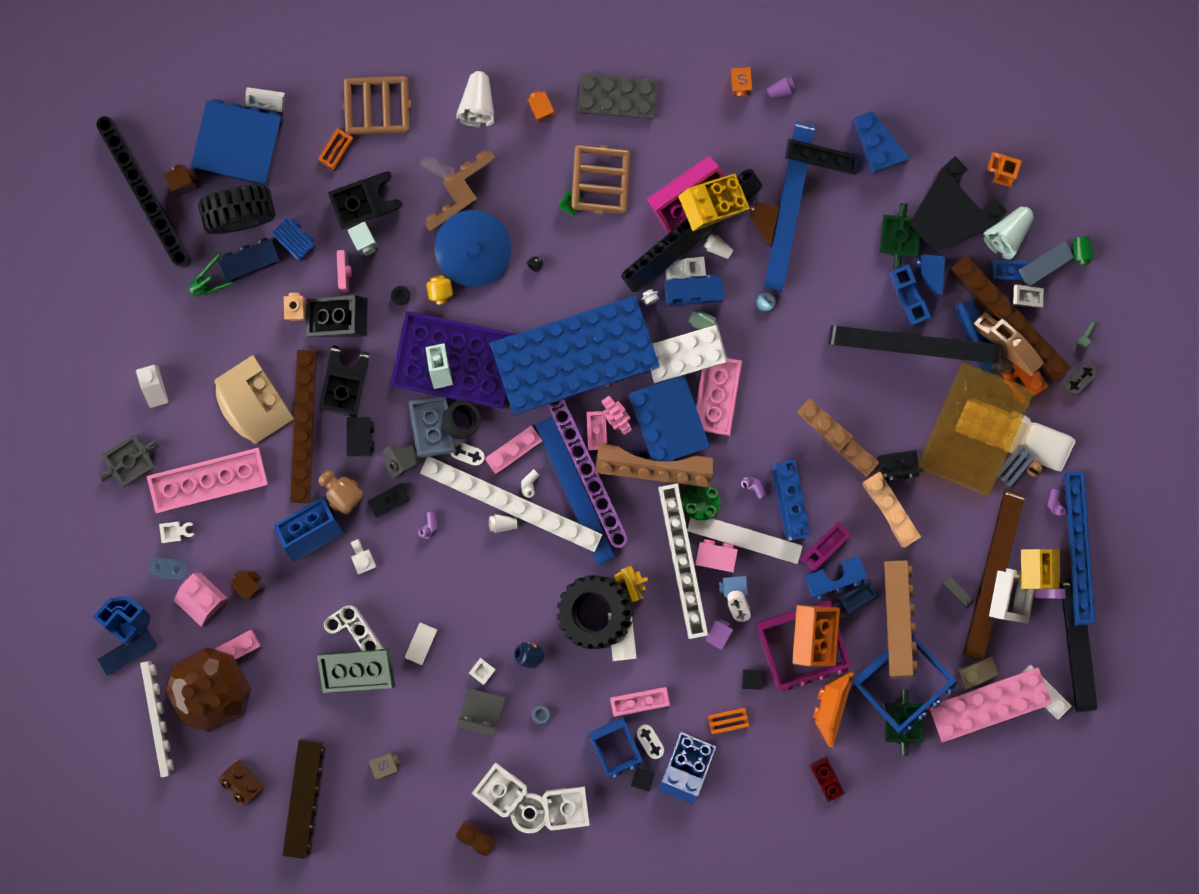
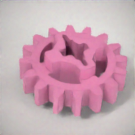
(616, 415)

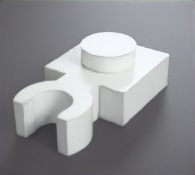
(172, 531)

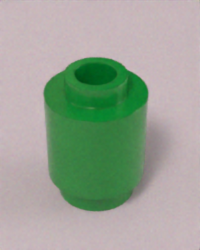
(1083, 250)

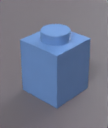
(733, 584)

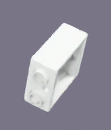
(1001, 597)

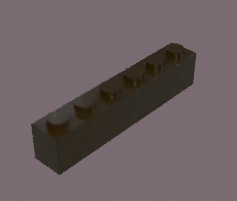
(302, 799)

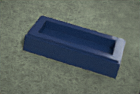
(858, 597)

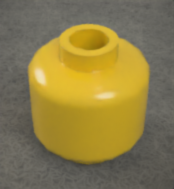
(439, 289)

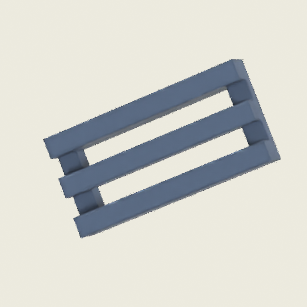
(1025, 453)

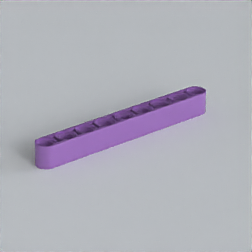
(587, 479)

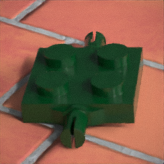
(898, 236)
(900, 713)

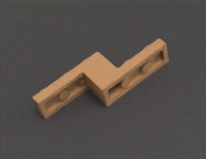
(459, 189)
(837, 437)

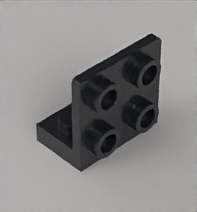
(899, 464)

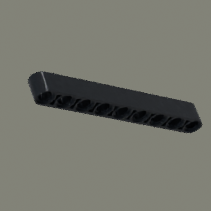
(142, 182)
(678, 242)
(915, 344)

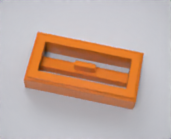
(327, 162)
(729, 728)

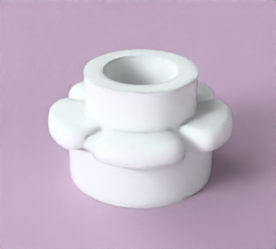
(650, 297)

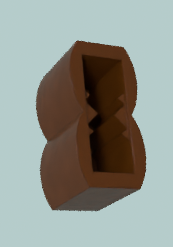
(480, 841)

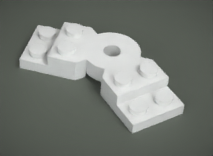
(509, 797)

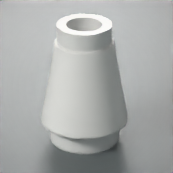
(717, 246)
(502, 523)

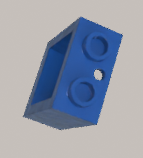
(604, 730)

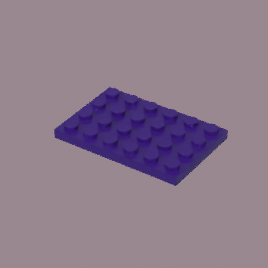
(468, 354)

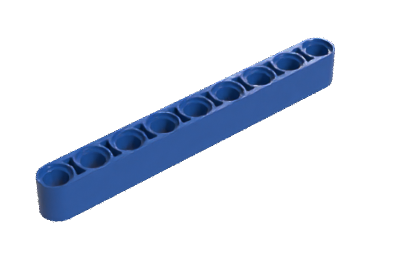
(787, 214)

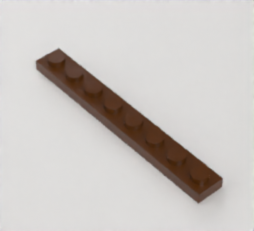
(303, 426)

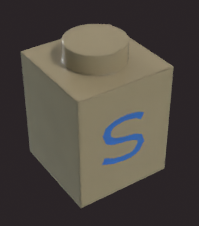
(385, 765)

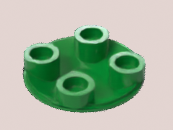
(701, 502)

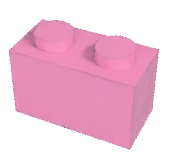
(716, 556)

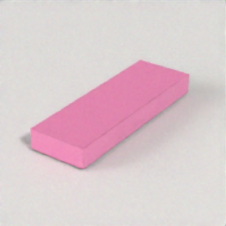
(640, 701)

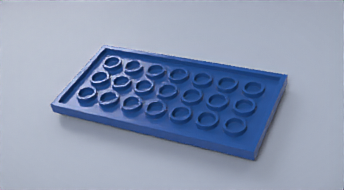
(574, 355)

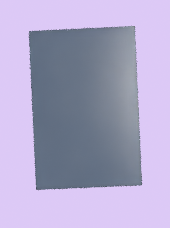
(428, 428)

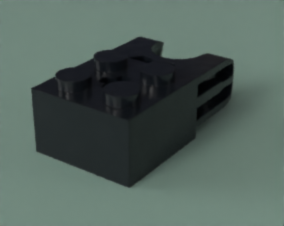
(366, 195)
(343, 378)

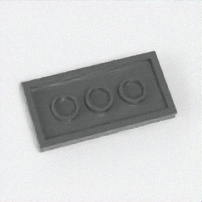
(616, 96)

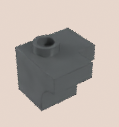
(400, 459)

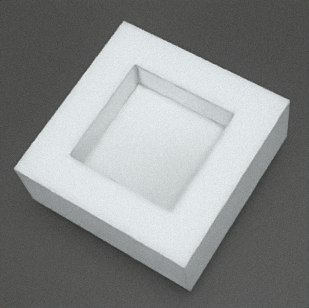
(482, 671)

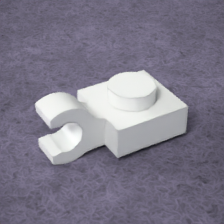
(363, 559)

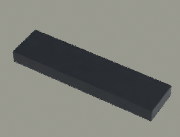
(821, 156)

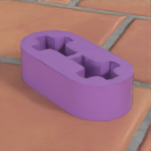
(1050, 593)

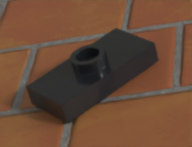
(388, 500)

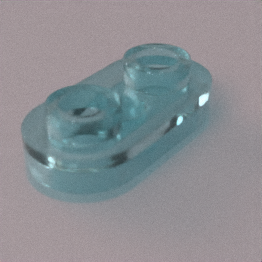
(167, 568)

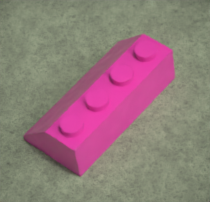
(666, 202)

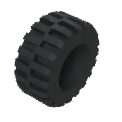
(236, 209)
(570, 617)

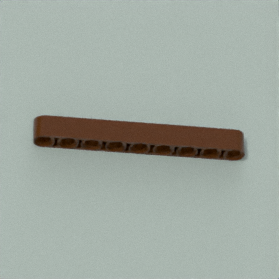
(996, 561)

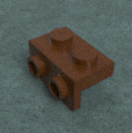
(240, 782)

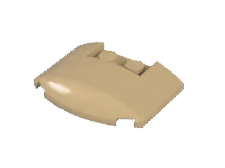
(251, 401)

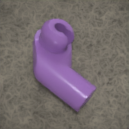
(430, 527)

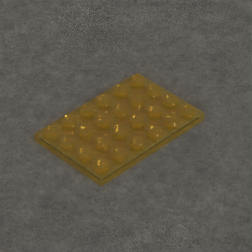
(975, 428)

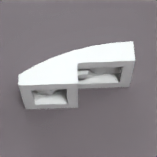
(686, 268)

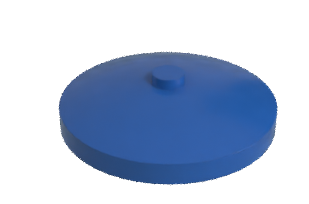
(472, 248)

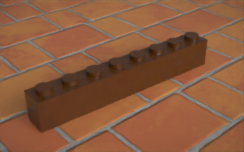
(1001, 308)

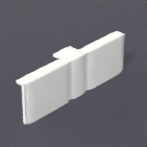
(1045, 444)

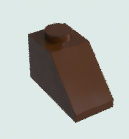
(764, 220)

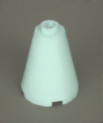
(1009, 232)

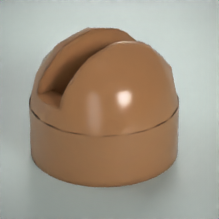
(1035, 465)

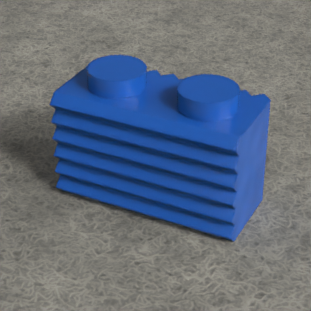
(293, 239)

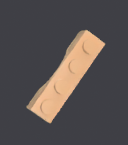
(891, 508)

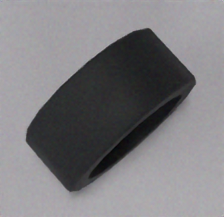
(470, 410)

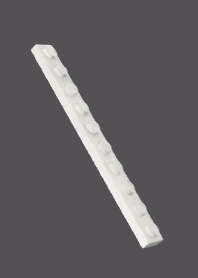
(511, 503)

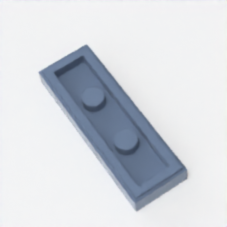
(1046, 263)

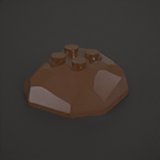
(208, 689)

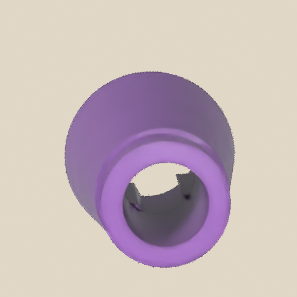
(782, 88)

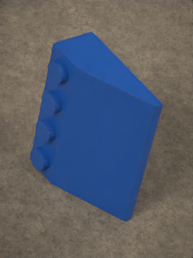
(669, 420)

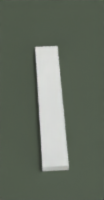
(746, 539)

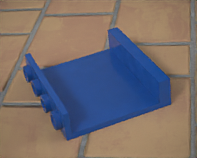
(236, 142)

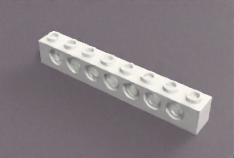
(683, 561)

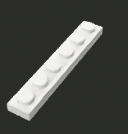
(158, 726)

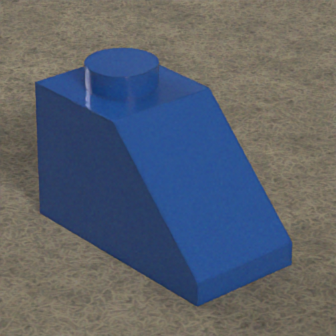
(932, 272)

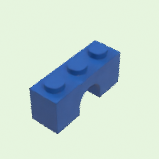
(906, 290)
(852, 573)

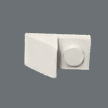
(1027, 296)

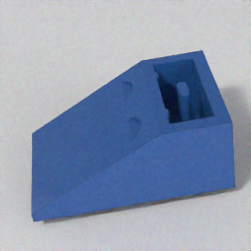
(687, 768)

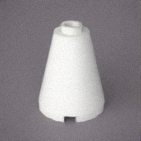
(476, 102)

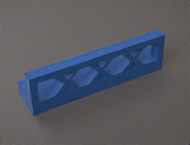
(968, 316)

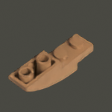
(1013, 344)

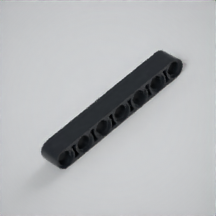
(1079, 655)

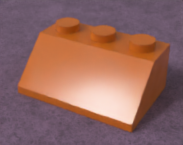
(816, 635)

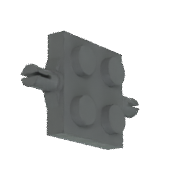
(128, 460)

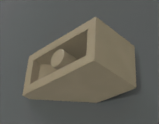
(977, 672)

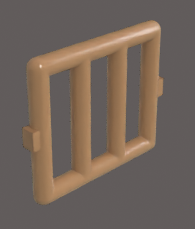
(368, 128)
(577, 186)

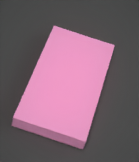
(718, 396)

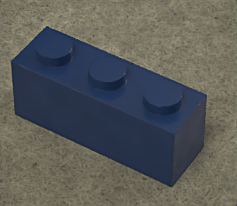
(249, 260)

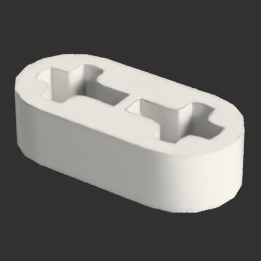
(469, 449)
(741, 605)
(646, 744)

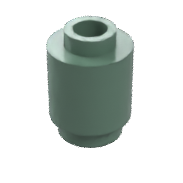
(702, 320)

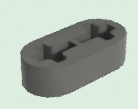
(1077, 376)
(957, 591)

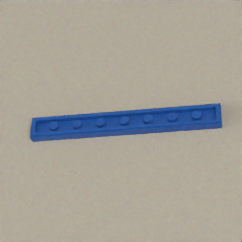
(573, 486)
(1079, 548)

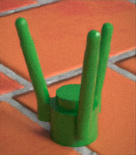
(201, 285)

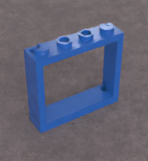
(790, 500)
(921, 713)

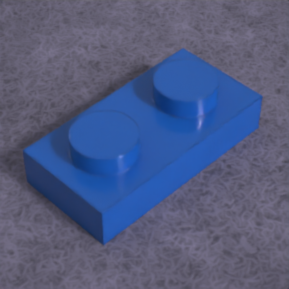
(1007, 269)

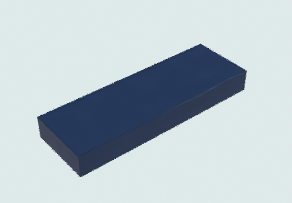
(125, 654)

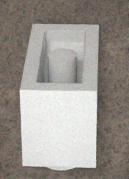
(152, 386)

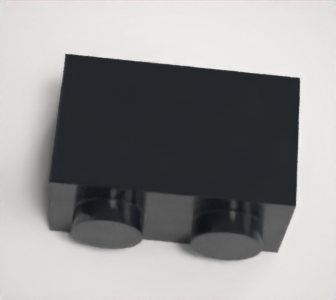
(359, 436)

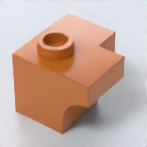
(1004, 167)

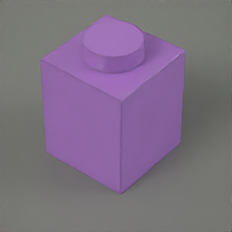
(719, 633)

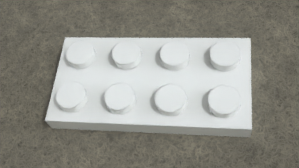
(688, 353)

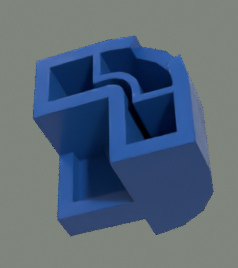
(123, 618)

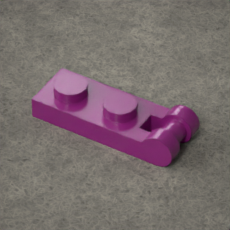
(825, 546)

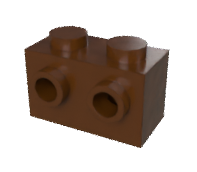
(181, 180)
(247, 584)

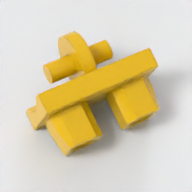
(633, 582)

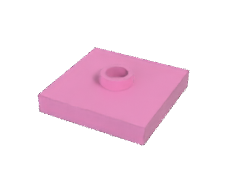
(344, 271)

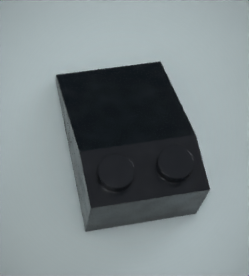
(336, 316)

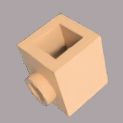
(294, 307)

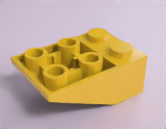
(713, 201)
(1040, 569)

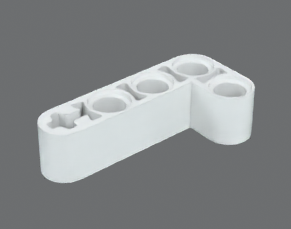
(351, 624)

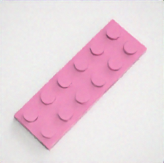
(207, 480)
(990, 704)

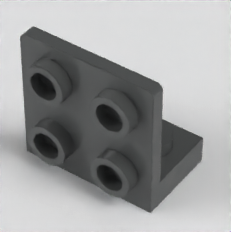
(481, 712)

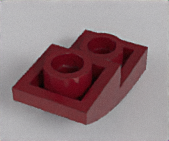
(827, 779)

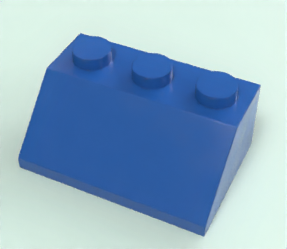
(308, 529)

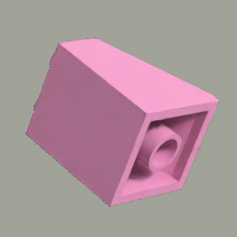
(199, 598)

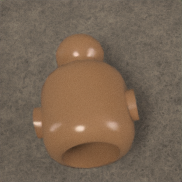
(342, 493)

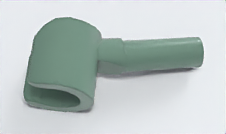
(1084, 341)

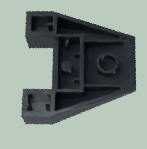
(949, 213)

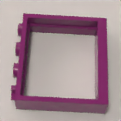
(805, 678)

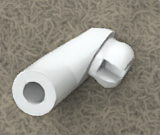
(527, 484)

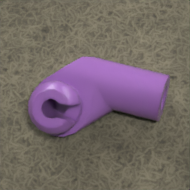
(753, 484)
(1053, 504)

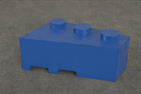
(878, 144)
(693, 290)

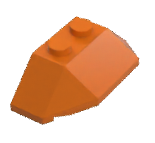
(831, 706)

